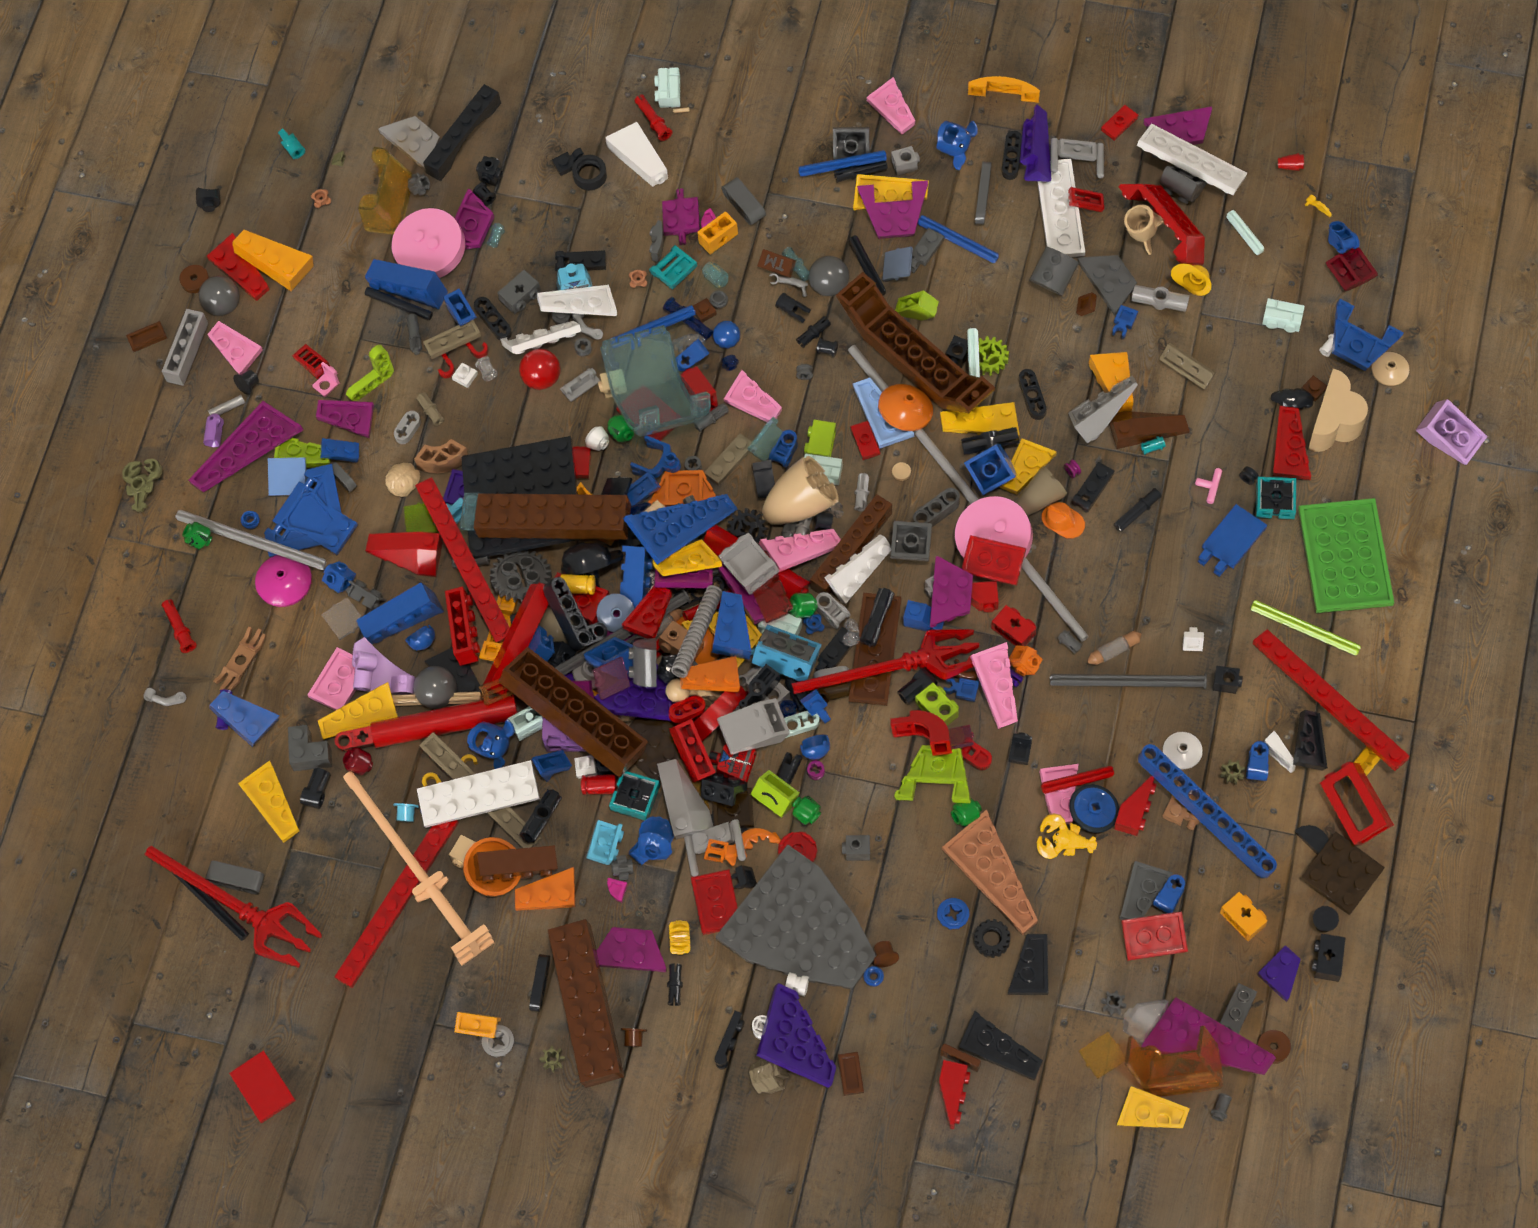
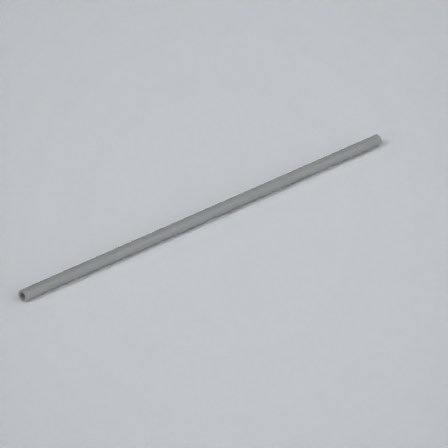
(971, 497)

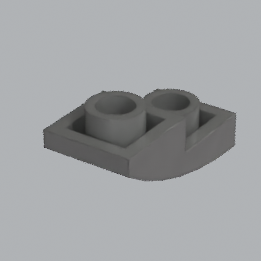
(657, 241)

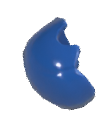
(726, 334)
(421, 638)
(815, 747)

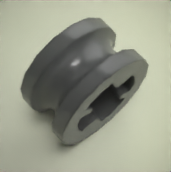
(583, 341)
(804, 371)
(693, 459)

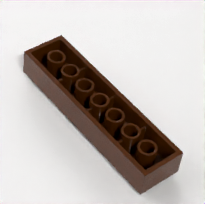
(552, 516)
(573, 711)
(585, 1003)

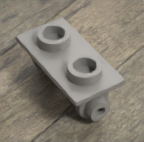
(580, 384)

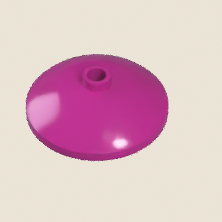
(286, 589)

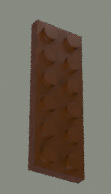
(875, 688)

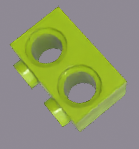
(939, 704)

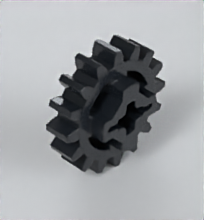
(744, 522)

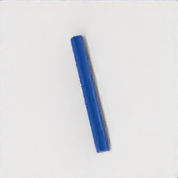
(842, 163)
(959, 239)
(667, 320)

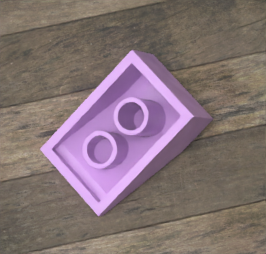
(1451, 431)

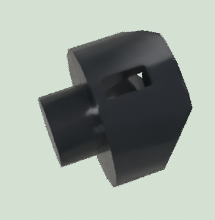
(208, 199)

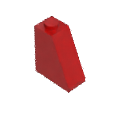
(697, 383)

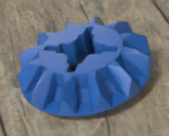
(956, 905)

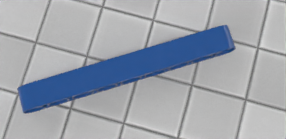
(1208, 820)

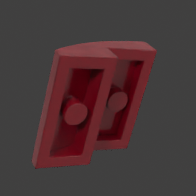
(1351, 269)

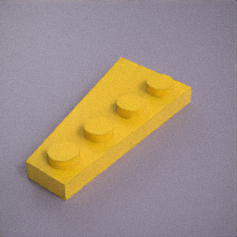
(268, 797)

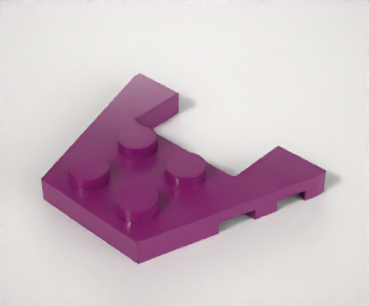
(894, 217)

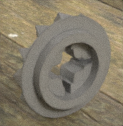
(499, 1050)

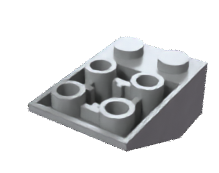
(754, 726)

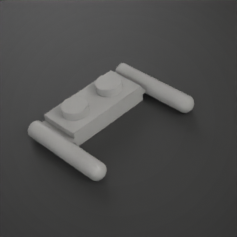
(1077, 150)
(724, 832)

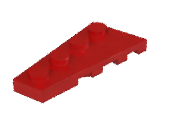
(238, 269)
(1290, 450)

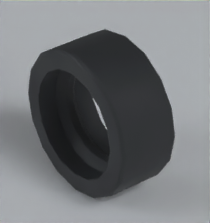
(589, 184)

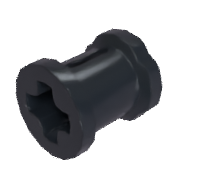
(484, 193)
(827, 347)

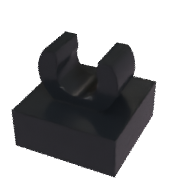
(745, 876)

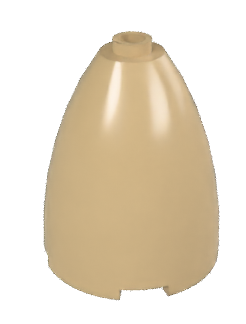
(799, 494)

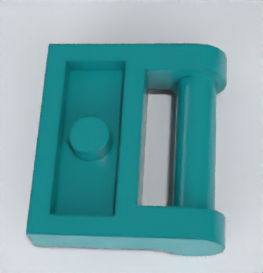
(677, 270)

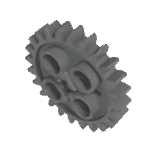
(507, 579)

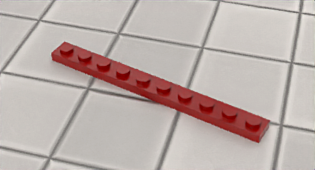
(463, 559)
(1331, 700)
(393, 905)

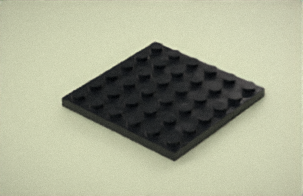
(519, 469)

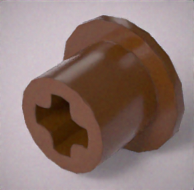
(884, 954)
(633, 1037)

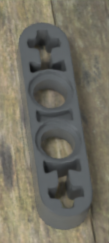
(983, 193)

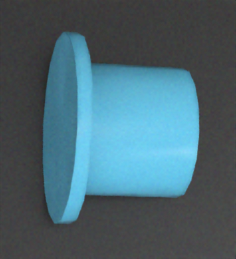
(405, 812)

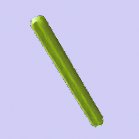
(1305, 627)

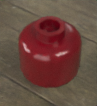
(357, 761)

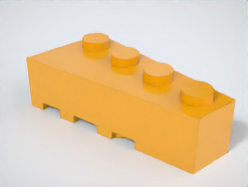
(274, 259)

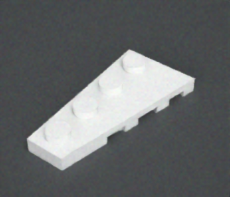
(853, 574)

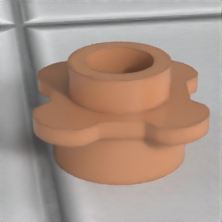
(321, 193)
(635, 275)

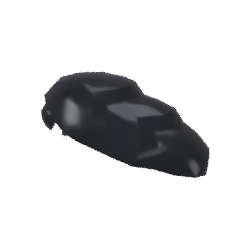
(1293, 398)

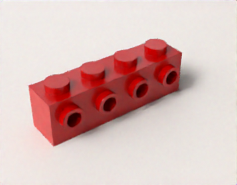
(461, 625)

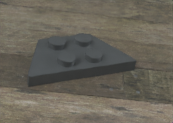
(1109, 278)

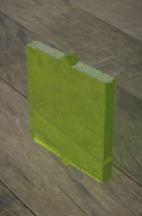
(418, 519)

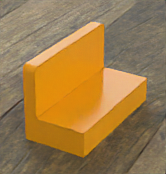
(476, 1024)

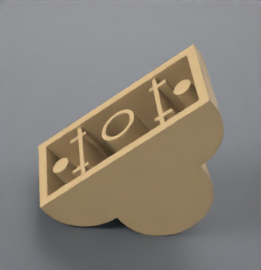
(1340, 414)

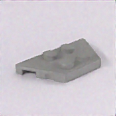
(411, 138)

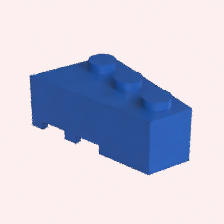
(636, 573)
(731, 629)
(243, 717)

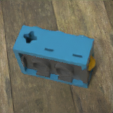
(786, 653)

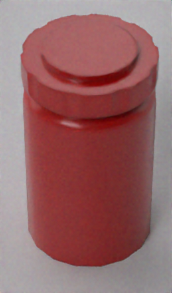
(598, 784)

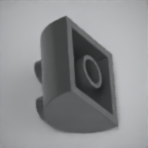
(850, 141)
(1182, 183)
(1054, 270)
(911, 541)
(644, 662)

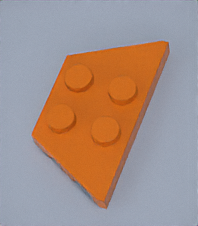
(681, 485)

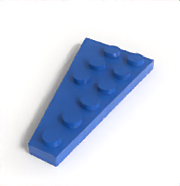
(675, 526)

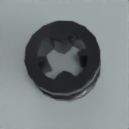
(1248, 475)

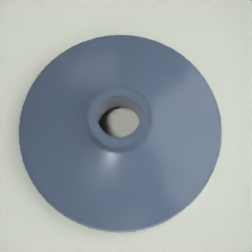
(608, 605)

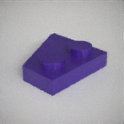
(1281, 972)

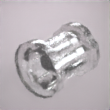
(486, 368)

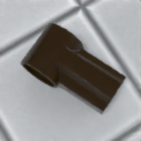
(833, 691)

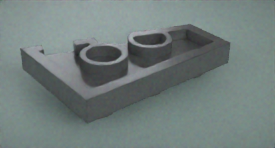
(1142, 889)

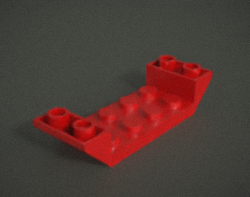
(1193, 242)

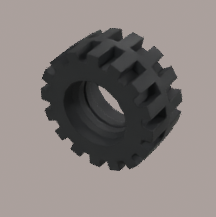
(995, 926)

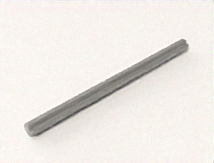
(253, 540)

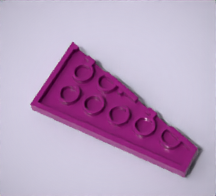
(252, 439)
(1180, 1030)

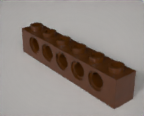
(853, 541)

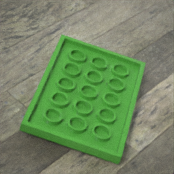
(1345, 555)

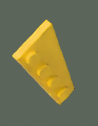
(885, 189)
(980, 419)
(359, 713)

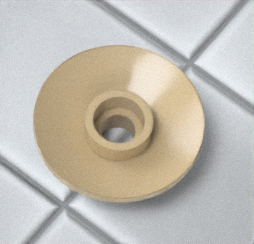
(1387, 375)

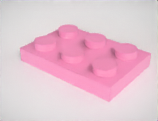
(335, 682)

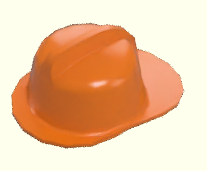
(1063, 520)

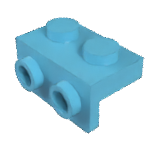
(604, 842)

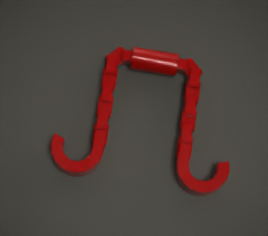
(479, 355)

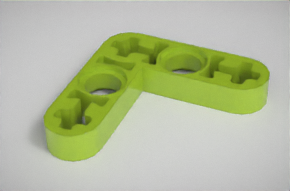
(382, 371)

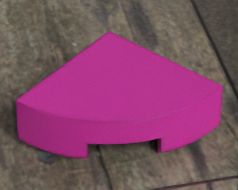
(707, 217)
(617, 889)

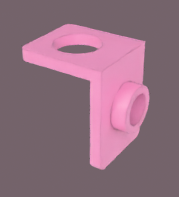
(330, 376)

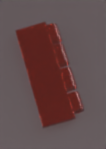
(772, 599)

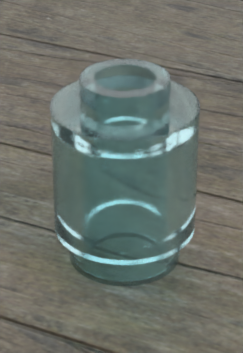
(715, 274)

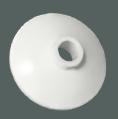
(1187, 758)

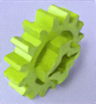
(996, 359)

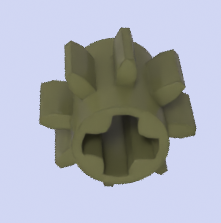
(1236, 775)
(552, 1053)

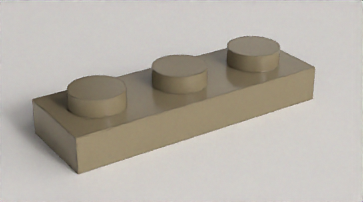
(451, 339)
(1187, 366)
(728, 460)

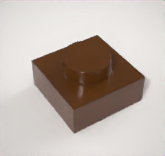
(1086, 304)
(704, 310)
(1315, 387)

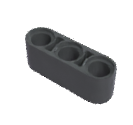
(743, 201)
(940, 501)
(235, 877)

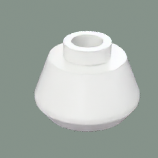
(597, 439)

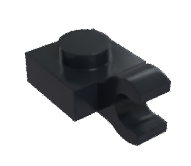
(565, 161)

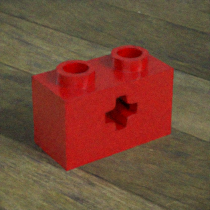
(1018, 635)

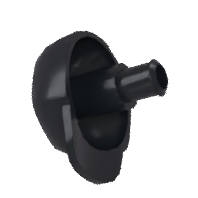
(587, 558)

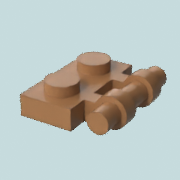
(1177, 812)

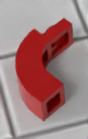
(721, 706)
(925, 725)

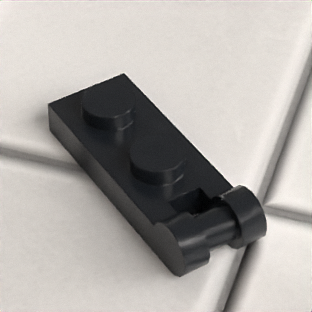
(591, 259)
(1093, 486)
(729, 1042)

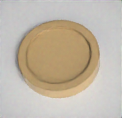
(901, 471)

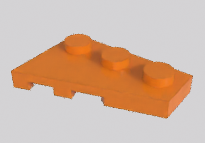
(713, 676)
(548, 893)

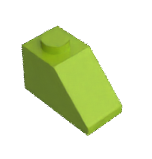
(917, 306)

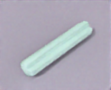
(1245, 232)
(973, 352)

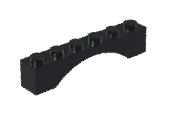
(443, 155)

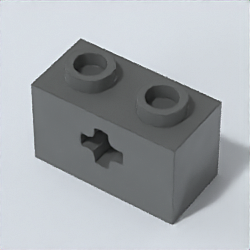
(519, 292)

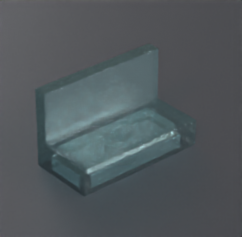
(765, 439)

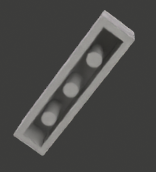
(185, 347)

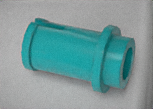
(1153, 445)

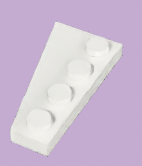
(586, 300)
(540, 337)

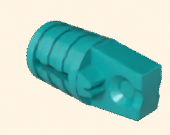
(291, 144)

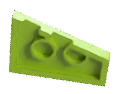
(295, 449)

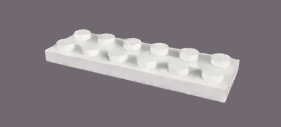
(1192, 159)
(1060, 220)
(478, 794)

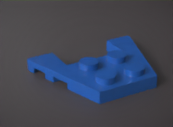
(1356, 344)

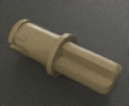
(430, 409)

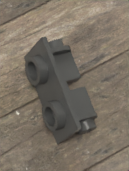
(359, 590)

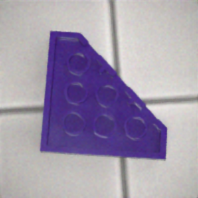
(640, 701)
(791, 1040)

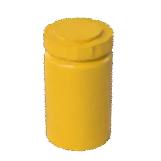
(580, 583)

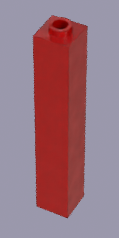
(718, 539)
(520, 632)

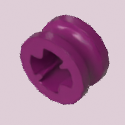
(1072, 468)
(819, 765)

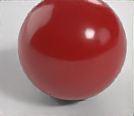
(539, 369)

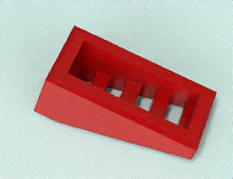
(318, 370)

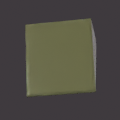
(338, 159)

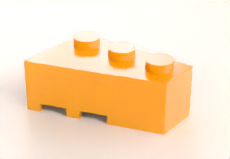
(1109, 371)

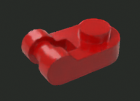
(980, 759)

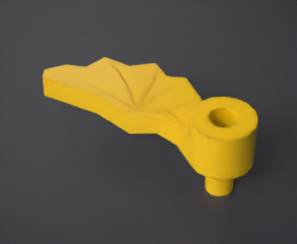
(1320, 206)

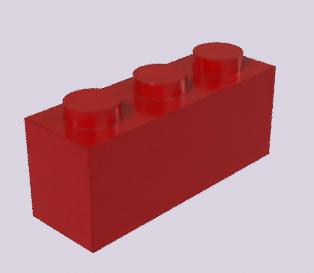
(692, 750)

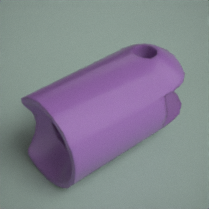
(213, 430)

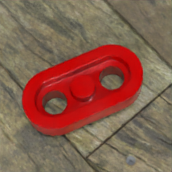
(685, 709)

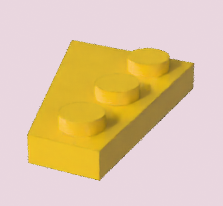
(1026, 462)
(688, 559)

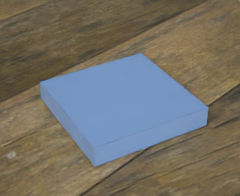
(285, 475)

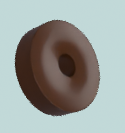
(191, 272)
(1278, 1038)

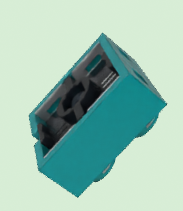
(1276, 497)
(635, 795)

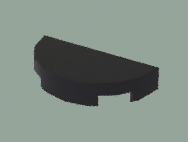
(1313, 837)

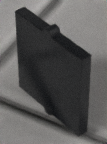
(617, 486)

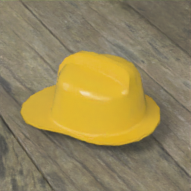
(1193, 278)

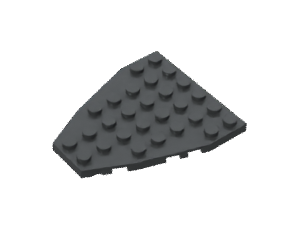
(799, 925)

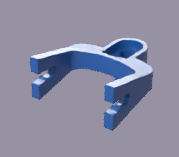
(668, 461)

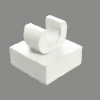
(464, 375)
(1193, 640)
(585, 766)

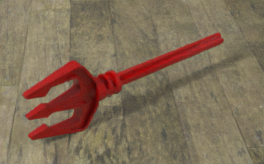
(928, 657)
(264, 923)

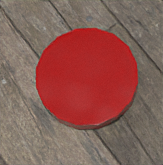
(801, 842)

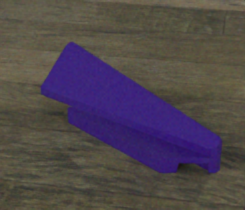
(1035, 147)

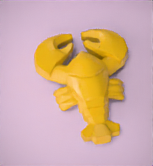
(1063, 838)

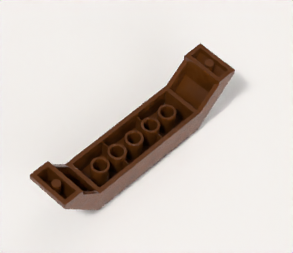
(910, 350)

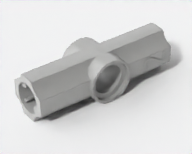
(1150, 296)

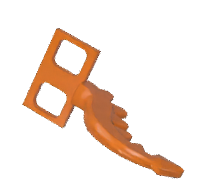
(729, 851)

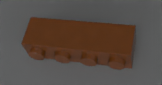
(515, 862)

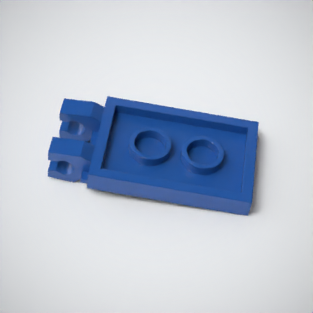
(1232, 539)

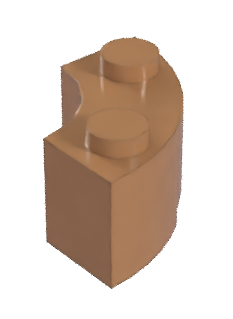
(440, 458)

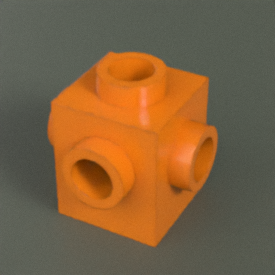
(1025, 660)

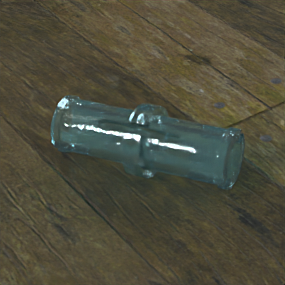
(799, 267)

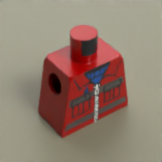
(735, 764)

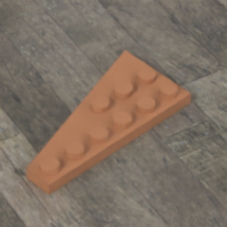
(987, 865)

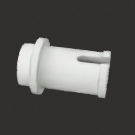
(1326, 349)

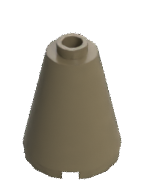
(1040, 492)

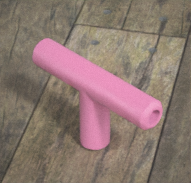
(1212, 485)

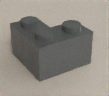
(305, 753)

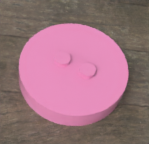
(429, 241)
(994, 520)

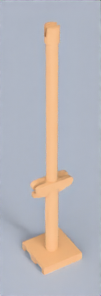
(430, 887)

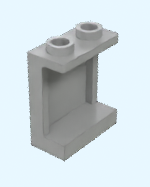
(748, 563)

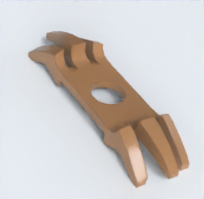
(245, 649)

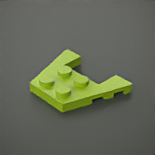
(936, 769)

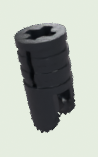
(790, 306)
(796, 697)
(789, 767)

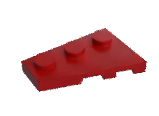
(648, 613)

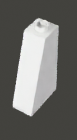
(637, 152)

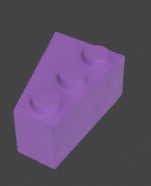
(555, 740)

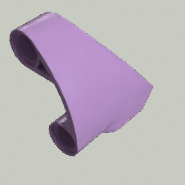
(374, 670)

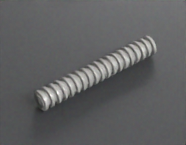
(696, 631)

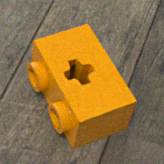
(717, 232)
(1246, 926)

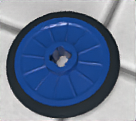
(1106, 808)

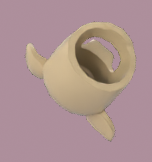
(1142, 224)

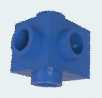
(337, 576)

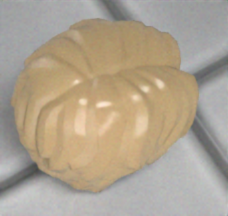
(402, 479)

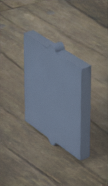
(897, 264)

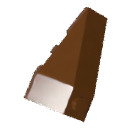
(1139, 427)

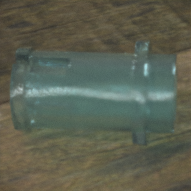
(494, 238)

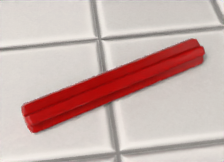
(1077, 779)

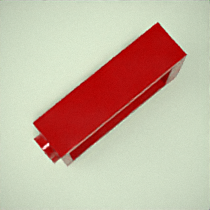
(1380, 817)

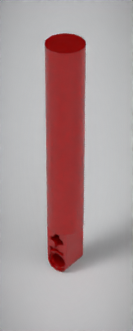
(422, 724)

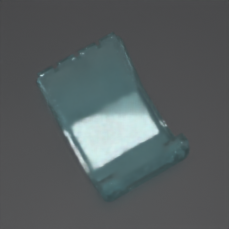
(648, 383)

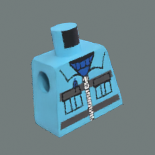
(573, 277)

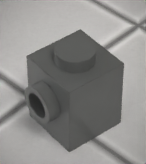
(856, 847)

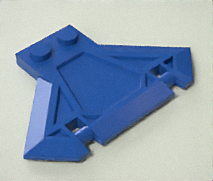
(313, 515)

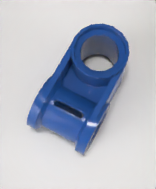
(1342, 237)
(692, 354)
(783, 451)
(1258, 764)
(1168, 896)

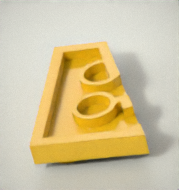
(1149, 1110)

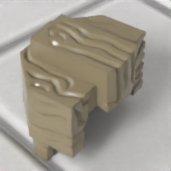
(767, 1076)

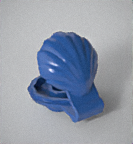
(653, 840)

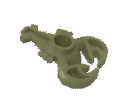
(142, 483)

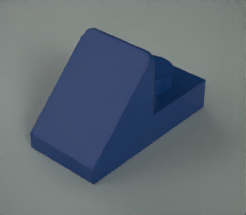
(551, 763)

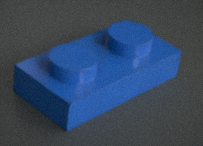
(339, 450)
(642, 488)

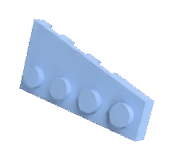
(884, 433)

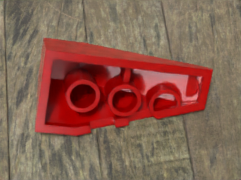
(408, 550)

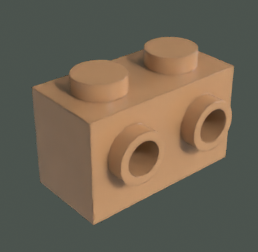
(673, 637)

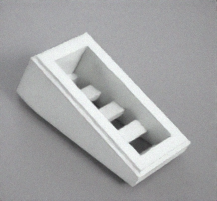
(1280, 752)

